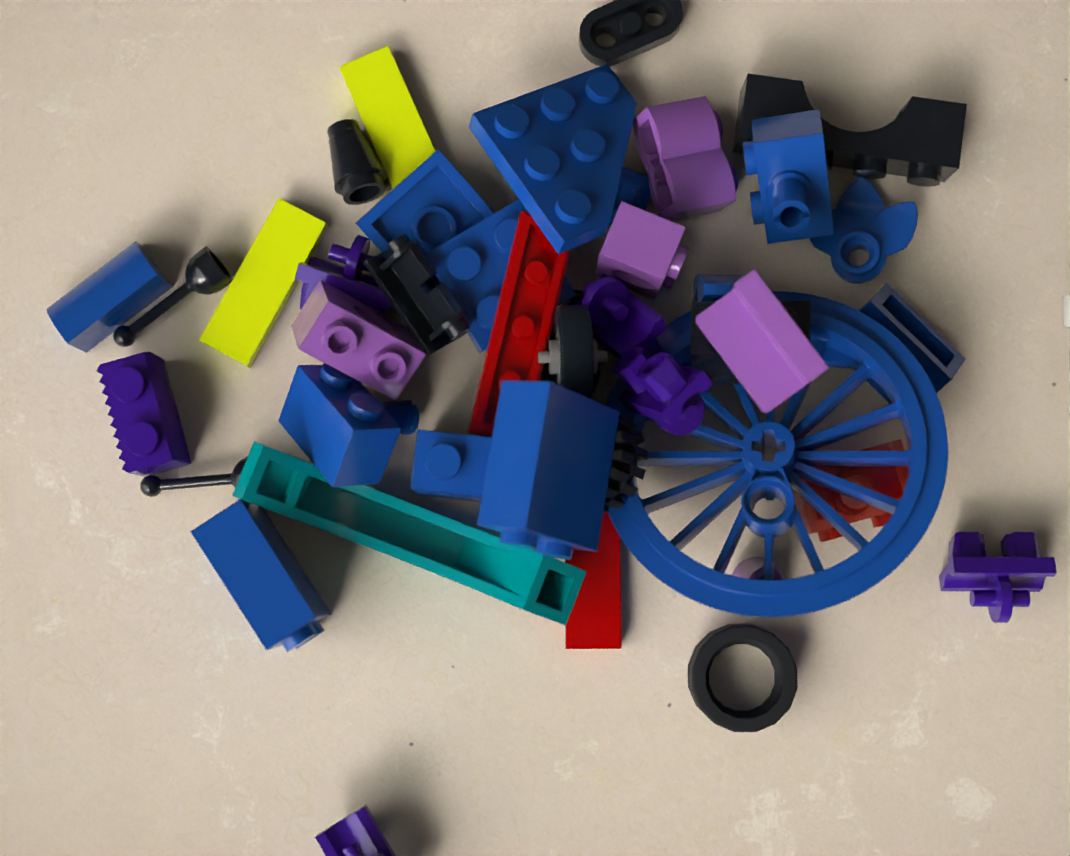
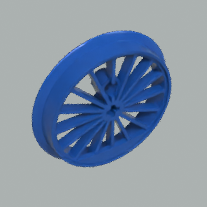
(843, 341)

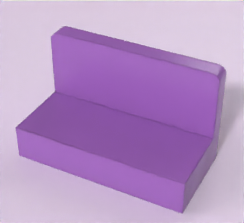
(760, 343)

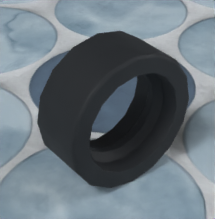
(784, 678)

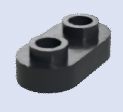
(628, 27)

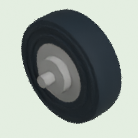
(573, 350)

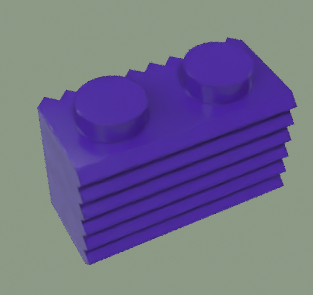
(144, 414)

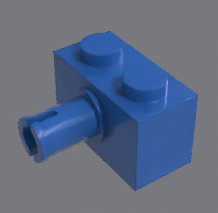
(791, 177)
(343, 425)

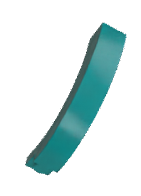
(410, 534)

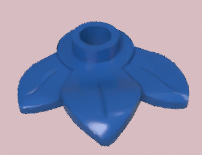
(866, 225)

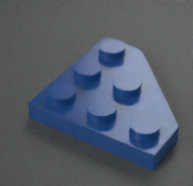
(563, 152)

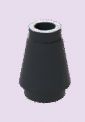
(354, 164)

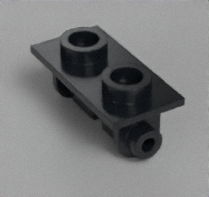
(425, 309)

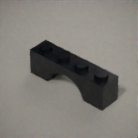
(918, 144)

